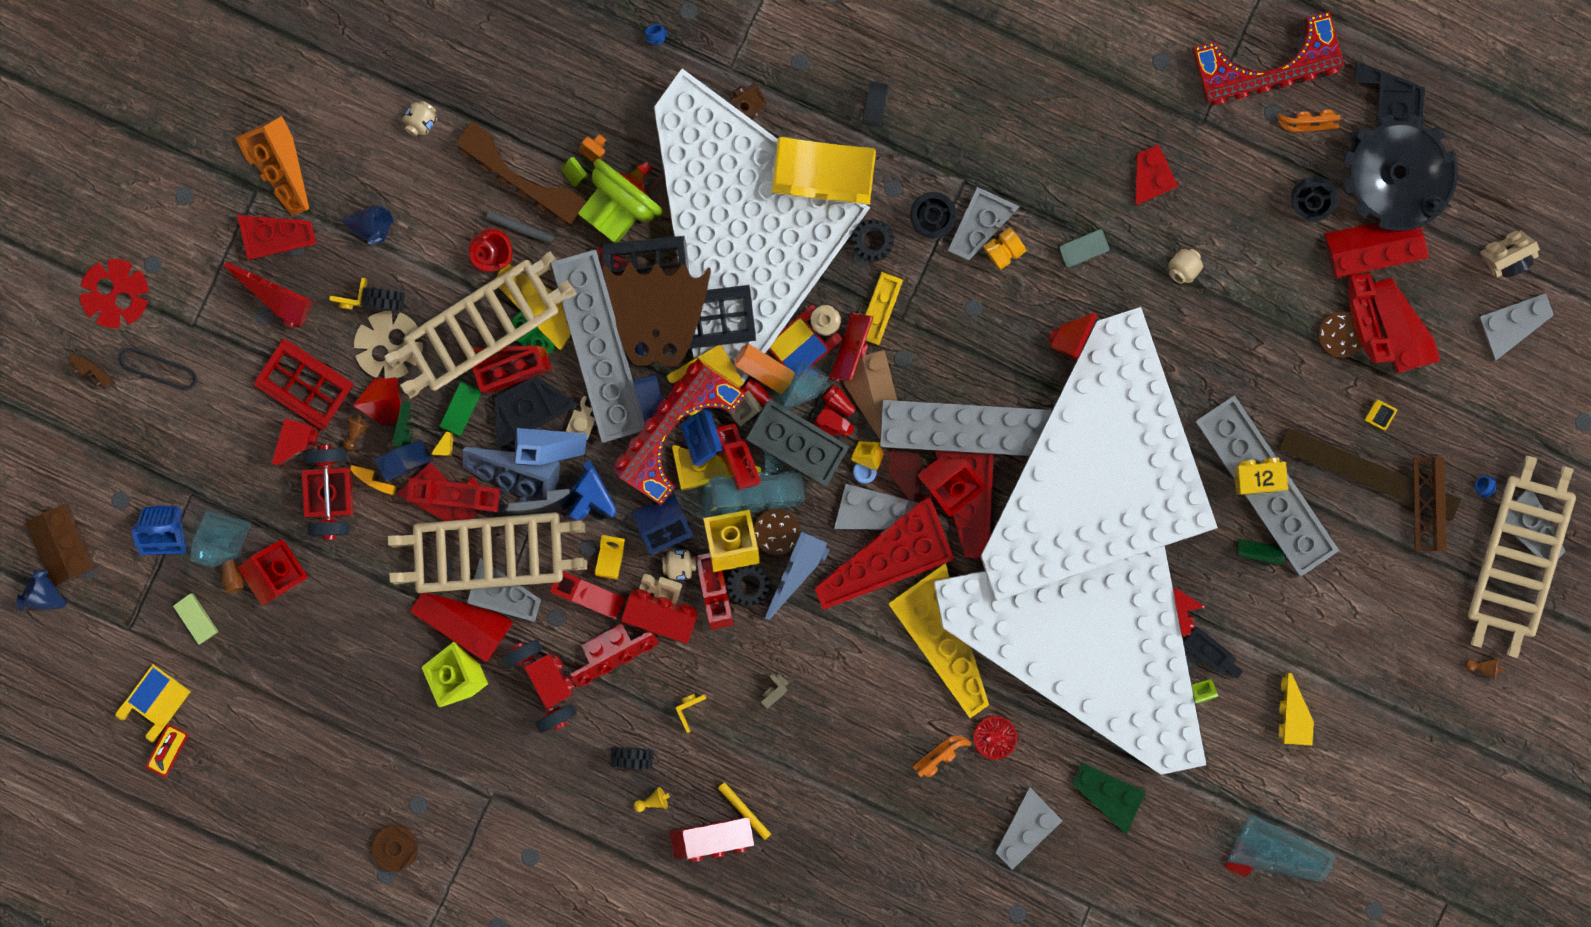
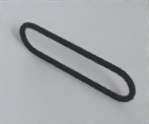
(156, 378)

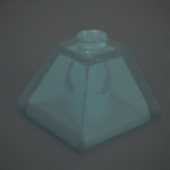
(805, 386)
(218, 539)

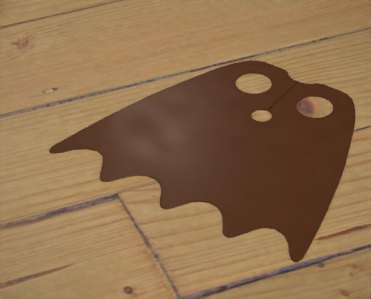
(659, 303)

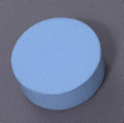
(864, 474)

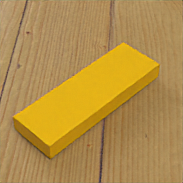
(882, 305)

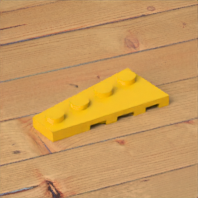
(554, 328)

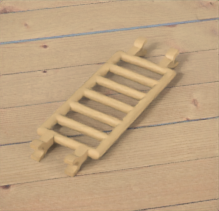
(427, 378)
(486, 523)
(1549, 564)

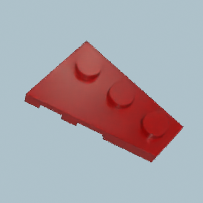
(273, 236)
(444, 512)

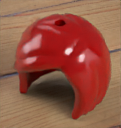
(493, 250)

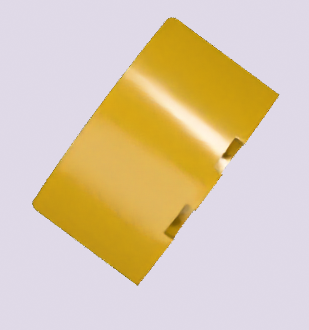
(823, 171)

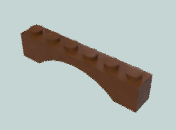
(481, 146)

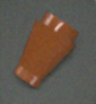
(231, 577)

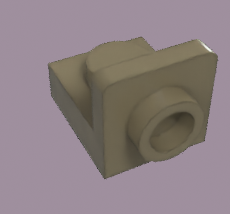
(746, 409)
(772, 694)

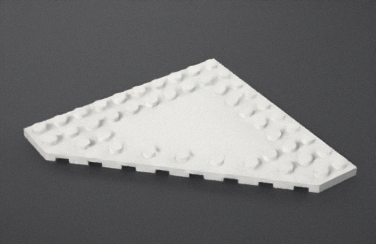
(724, 205)
(1105, 472)
(1097, 648)

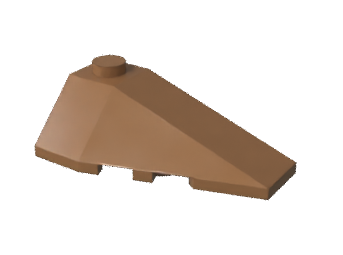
(870, 386)

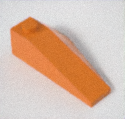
(275, 155)

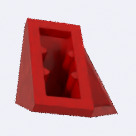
(381, 400)

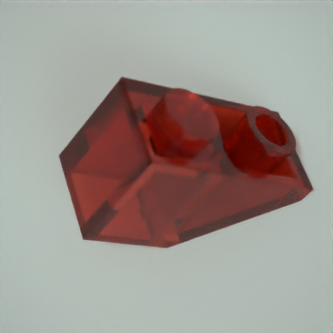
(903, 471)

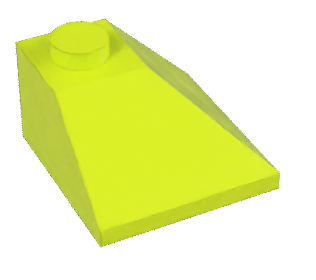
(453, 675)

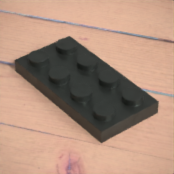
(797, 442)

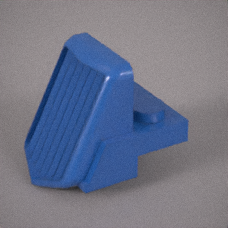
(590, 492)
(159, 531)

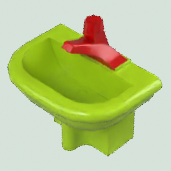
(619, 201)

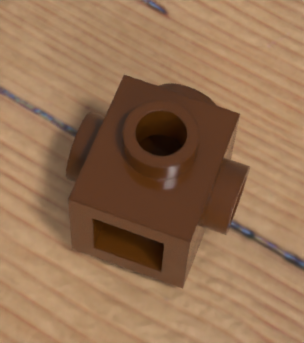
(748, 100)

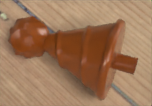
(356, 428)
(1488, 667)

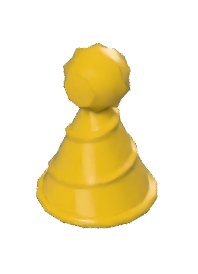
(657, 800)

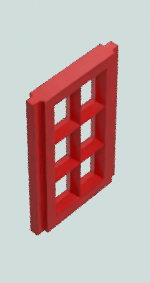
(295, 404)

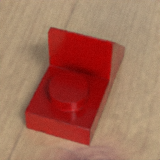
(1183, 604)

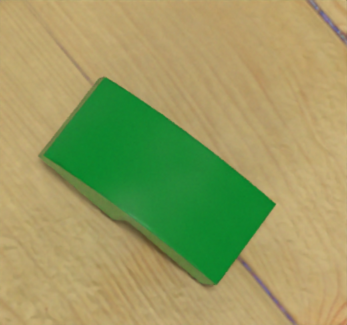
(534, 337)
(460, 408)

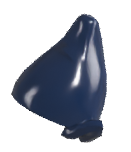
(370, 224)
(40, 593)

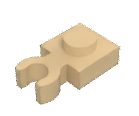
(581, 421)
(661, 588)

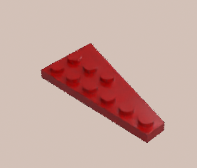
(974, 517)
(900, 551)

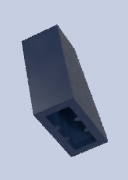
(648, 395)
(403, 460)

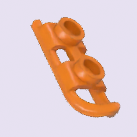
(1304, 119)
(945, 753)

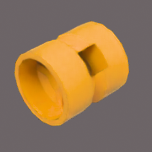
(1004, 248)

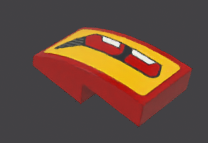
(167, 751)

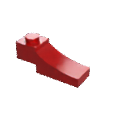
(737, 457)
(714, 593)

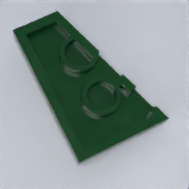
(1112, 796)

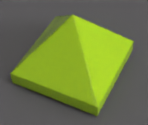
(1204, 691)

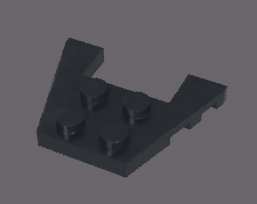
(1394, 96)

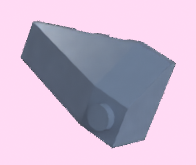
(521, 480)
(803, 561)

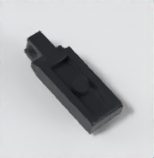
(1211, 652)

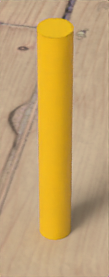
(744, 811)

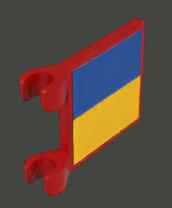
(801, 343)

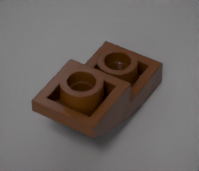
(85, 367)

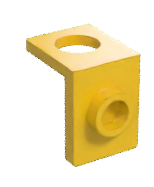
(349, 303)
(609, 557)
(688, 701)

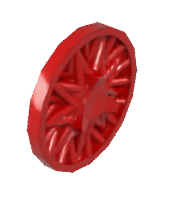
(995, 737)

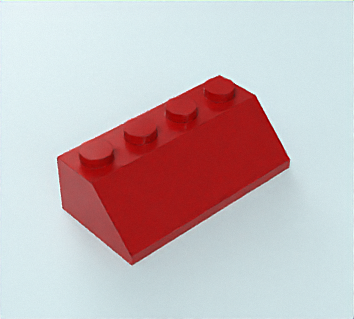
(1373, 248)

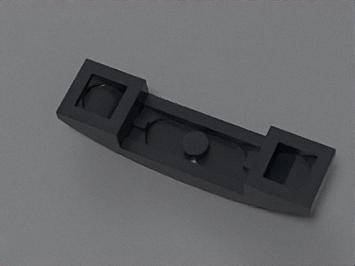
(556, 501)

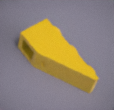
(1297, 720)

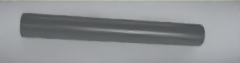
(519, 227)

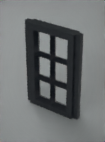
(645, 246)
(726, 337)

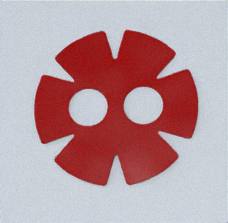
(132, 285)

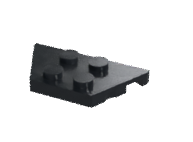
(528, 407)

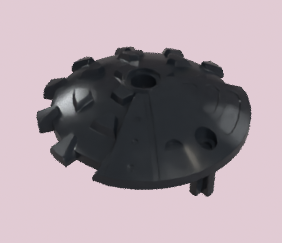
(1426, 176)

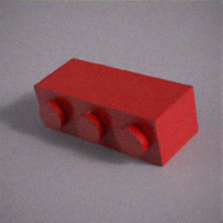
(660, 615)

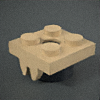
(1511, 254)

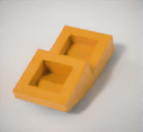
(368, 477)

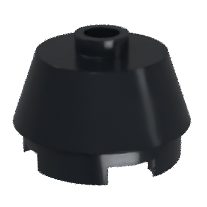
(1314, 198)
(933, 215)

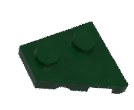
(403, 434)

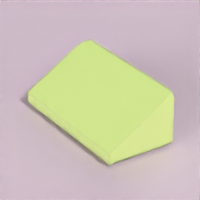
(195, 618)

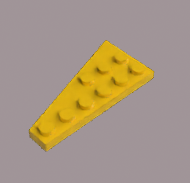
(947, 654)

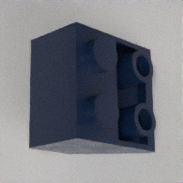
(662, 524)

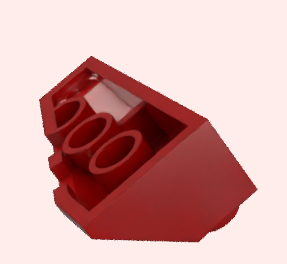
(281, 301)
(1408, 336)
(466, 624)

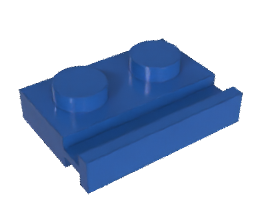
(701, 437)

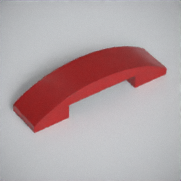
(1365, 320)
(453, 494)

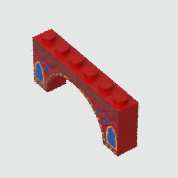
(1224, 80)
(697, 389)

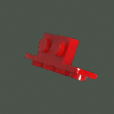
(611, 651)

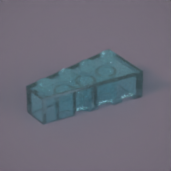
(774, 491)
(1279, 851)

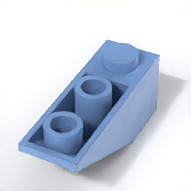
(546, 446)

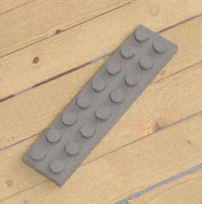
(599, 347)
(961, 427)
(1282, 512)

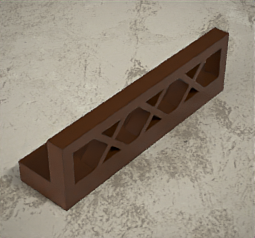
(1438, 504)

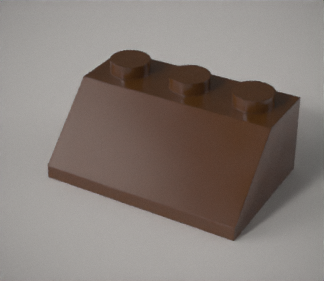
(60, 544)

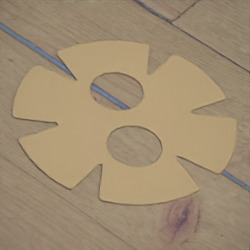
(368, 339)

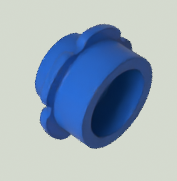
(655, 34)
(1485, 486)

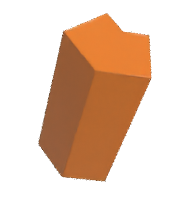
(764, 368)

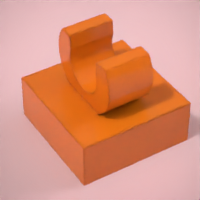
(593, 149)

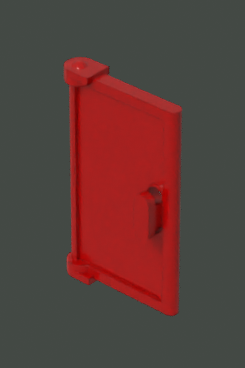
(852, 347)

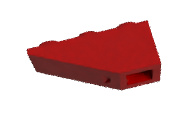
(588, 595)

